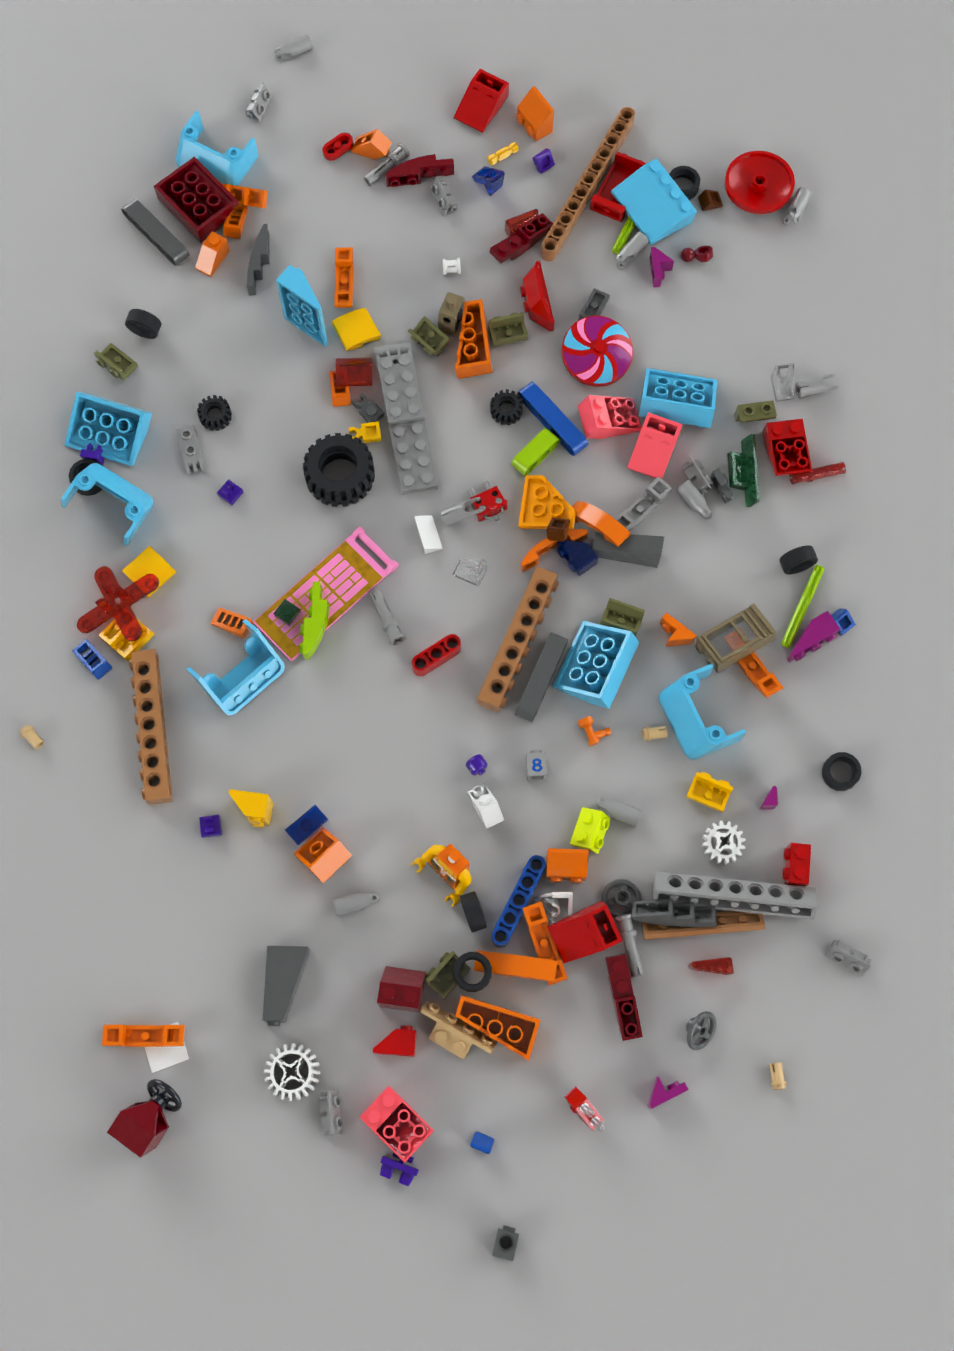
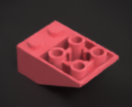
(608, 416)
(654, 446)
(396, 1124)

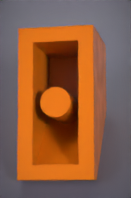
(372, 145)
(212, 253)

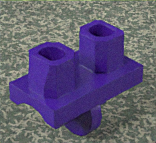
(389, 1165)

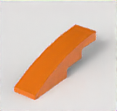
(248, 196)
(519, 966)

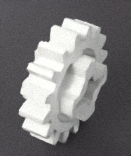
(717, 837)

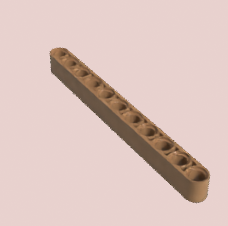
(587, 184)

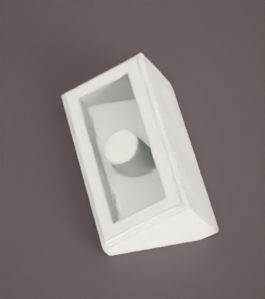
(428, 533)

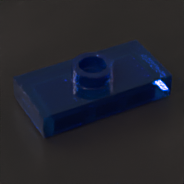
(306, 825)

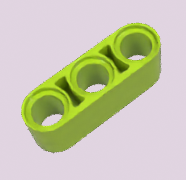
(535, 452)

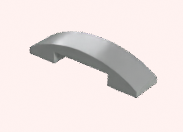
(644, 504)

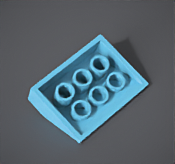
(654, 202)
(301, 304)
(679, 397)
(107, 423)
(596, 663)

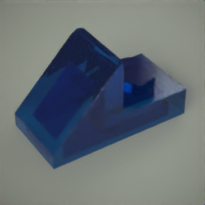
(491, 179)

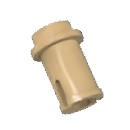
(654, 733)
(31, 736)
(777, 1076)

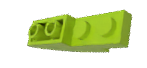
(315, 625)

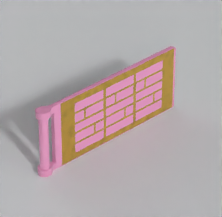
(345, 579)

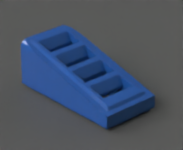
(100, 667)

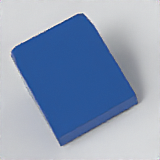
(843, 620)
(482, 1142)

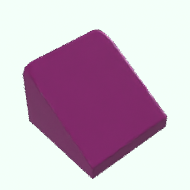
(771, 799)

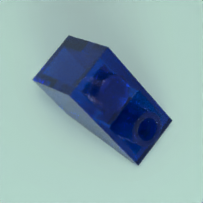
(578, 554)

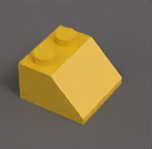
(254, 806)

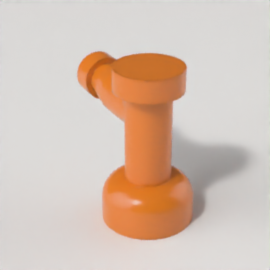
(592, 736)

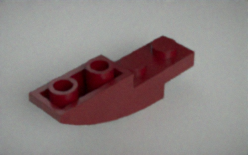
(421, 167)
(521, 241)
(623, 997)

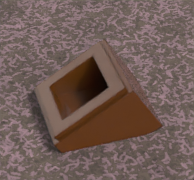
(709, 200)
(558, 529)

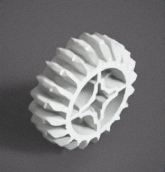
(306, 1083)

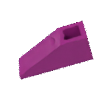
(819, 630)

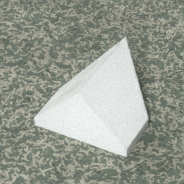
(556, 905)

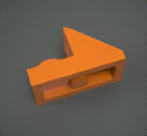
(681, 634)

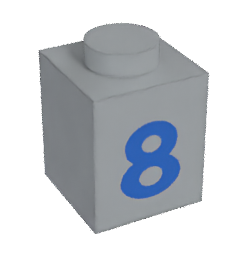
(536, 765)

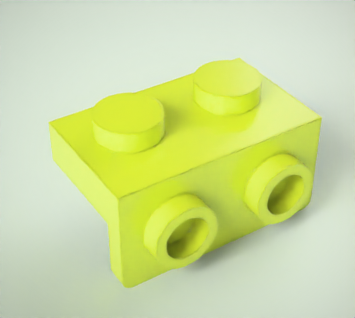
(590, 830)

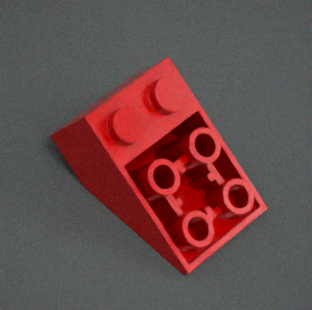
(482, 100)
(787, 447)
(585, 932)

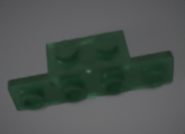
(744, 470)

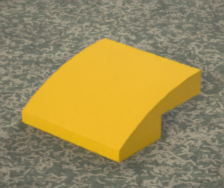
(356, 329)
(149, 562)
(114, 638)

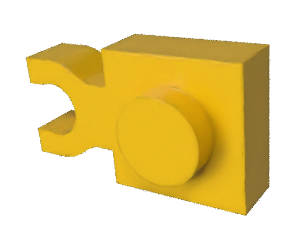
(368, 432)

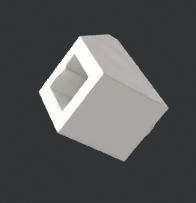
(486, 805)

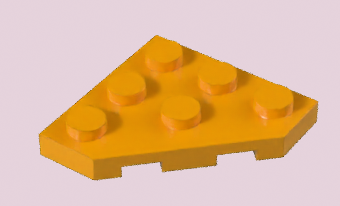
(542, 503)

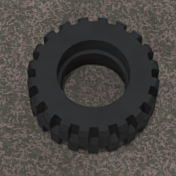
(339, 448)

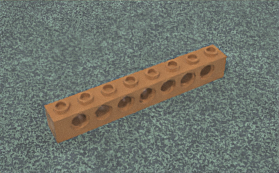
(540, 579)
(163, 791)

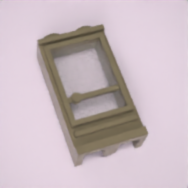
(735, 638)

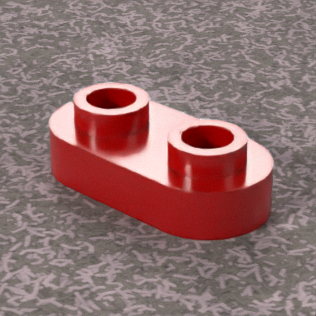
(336, 146)

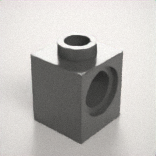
(503, 1253)

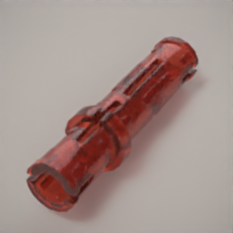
(819, 472)

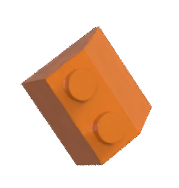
(535, 114)
(323, 854)
(566, 865)

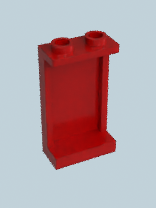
(604, 201)

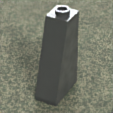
(636, 549)
(282, 979)

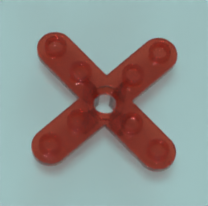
(122, 612)

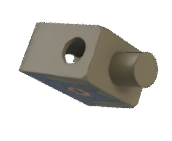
(452, 309)

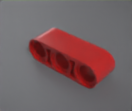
(432, 663)

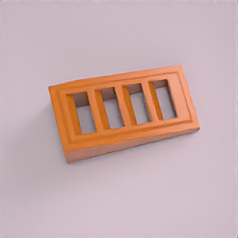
(235, 222)
(338, 397)
(233, 630)

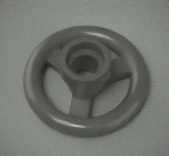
(623, 891)
(697, 1028)

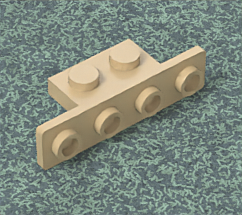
(454, 1033)

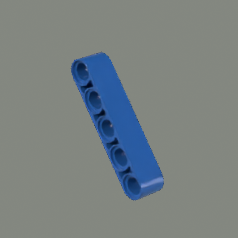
(553, 418)
(519, 891)

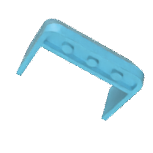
(225, 168)
(137, 501)
(246, 678)
(685, 721)

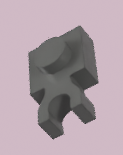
(369, 411)
(720, 483)

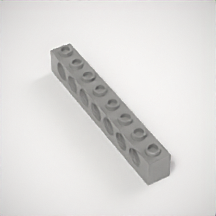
(737, 895)

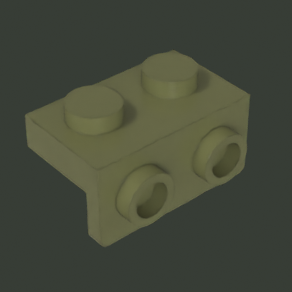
(507, 329)
(429, 336)
(116, 361)
(755, 411)
(622, 616)
(442, 977)

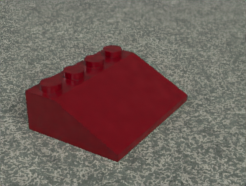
(196, 198)

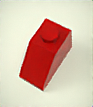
(399, 1042)

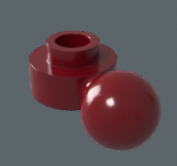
(702, 254)

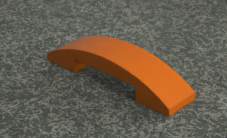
(344, 278)
(601, 522)
(532, 557)
(759, 676)
(541, 938)
(143, 1035)

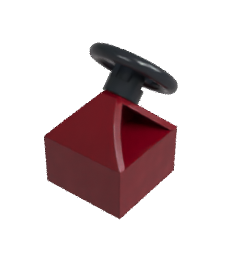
(143, 1123)

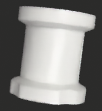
(457, 269)

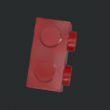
(797, 864)

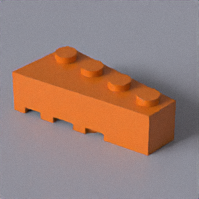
(474, 347)
(504, 1025)

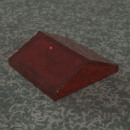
(353, 372)

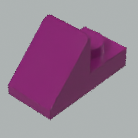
(659, 263)
(660, 1095)

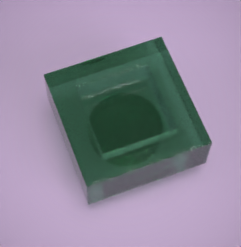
(287, 612)

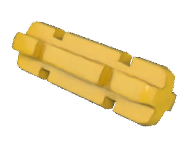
(502, 153)

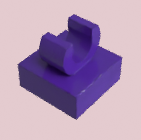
(543, 160)
(95, 455)
(230, 492)
(210, 826)

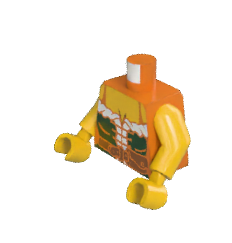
(450, 866)

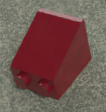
(401, 989)

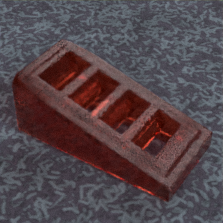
(513, 223)
(718, 966)

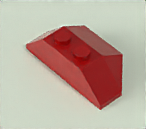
(536, 298)

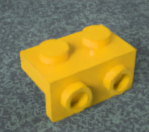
(709, 791)

